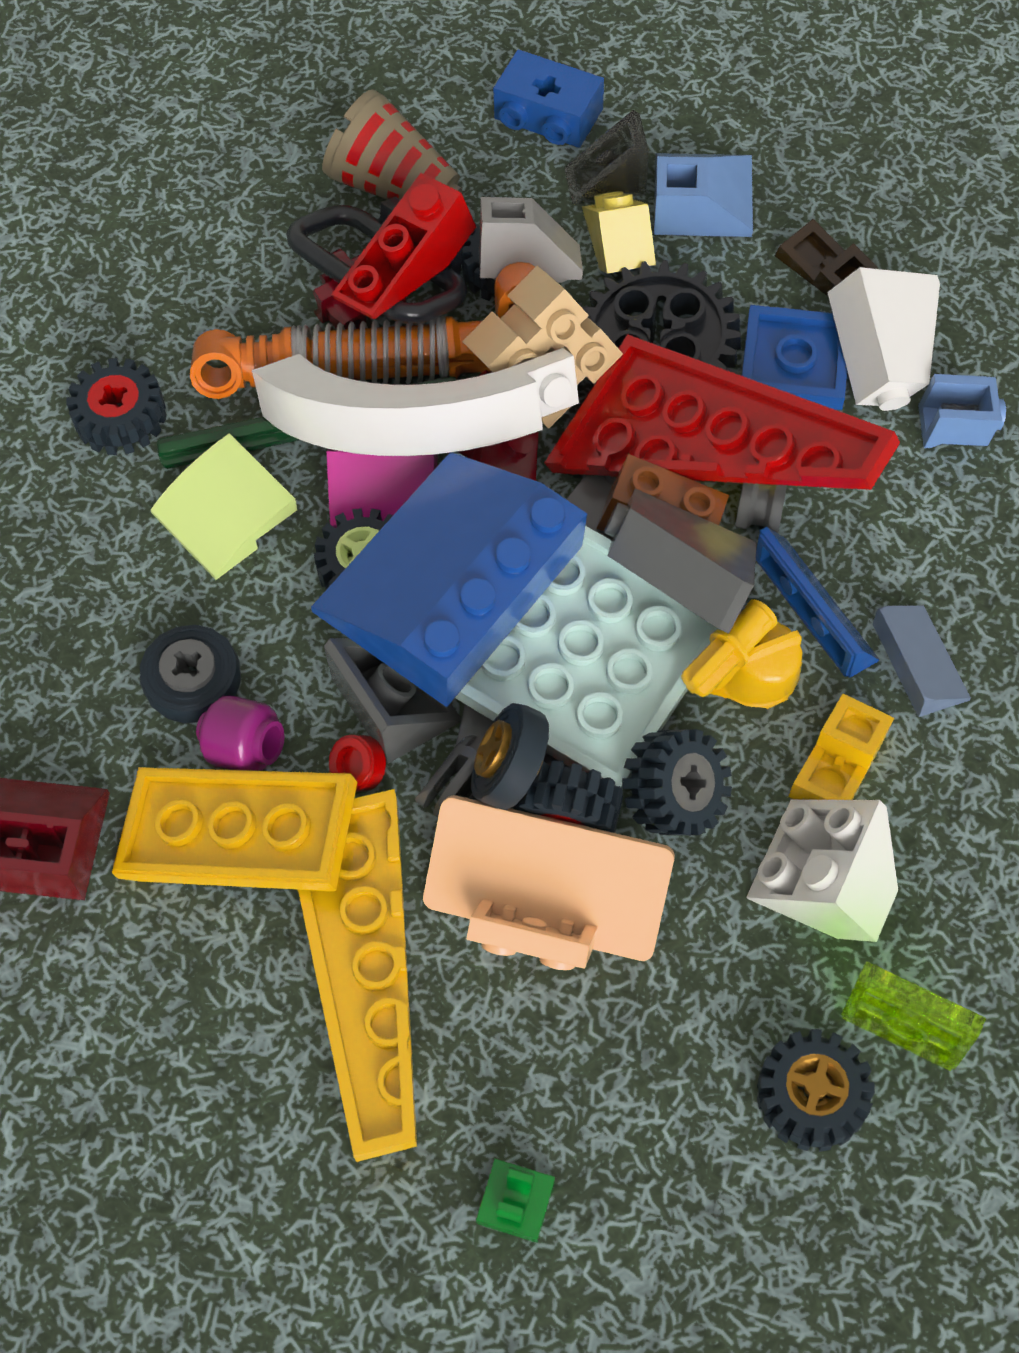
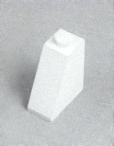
(886, 333)

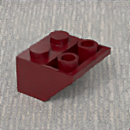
(49, 837)

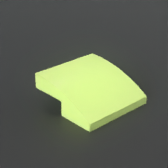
(223, 506)

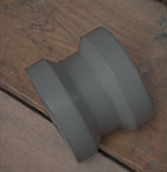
(761, 506)

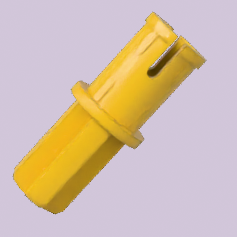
(729, 649)

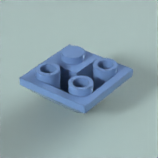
(703, 195)

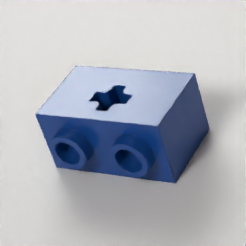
(548, 99)

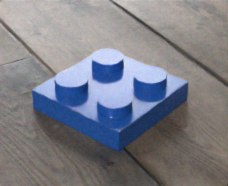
(796, 354)

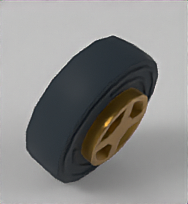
(510, 756)

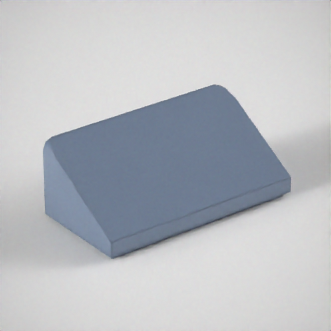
(919, 658)

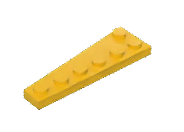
(363, 980)

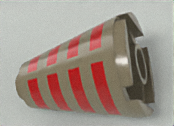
(382, 151)

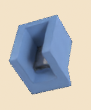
(961, 410)

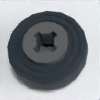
(184, 693)

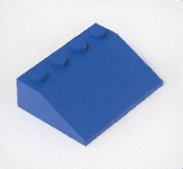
(453, 572)

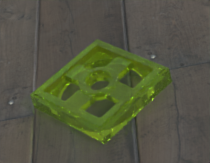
(911, 1017)

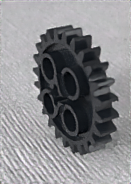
(706, 336)

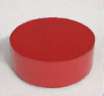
(360, 757)

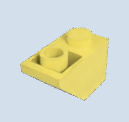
(620, 231)

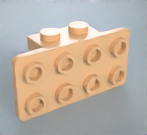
(546, 884)

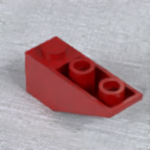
(408, 248)

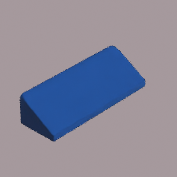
(813, 604)

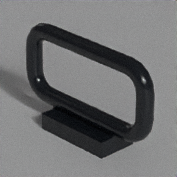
(405, 312)

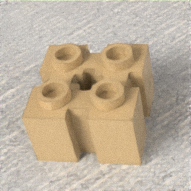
(540, 323)

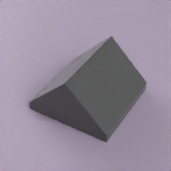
(385, 701)

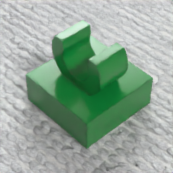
(515, 1200)

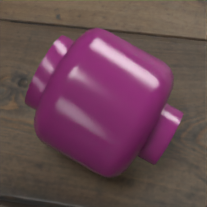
(240, 734)

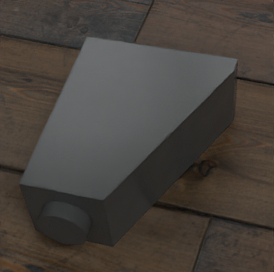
(684, 557)

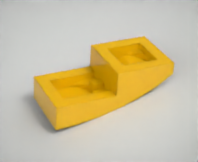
(842, 752)

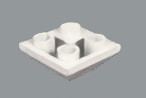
(831, 868)

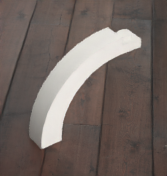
(414, 418)

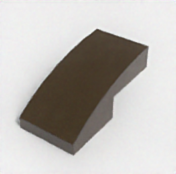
(820, 258)

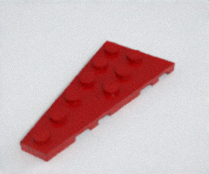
(715, 427)

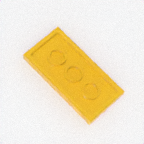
(236, 828)

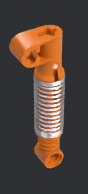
(351, 352)

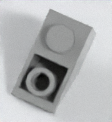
(524, 232)

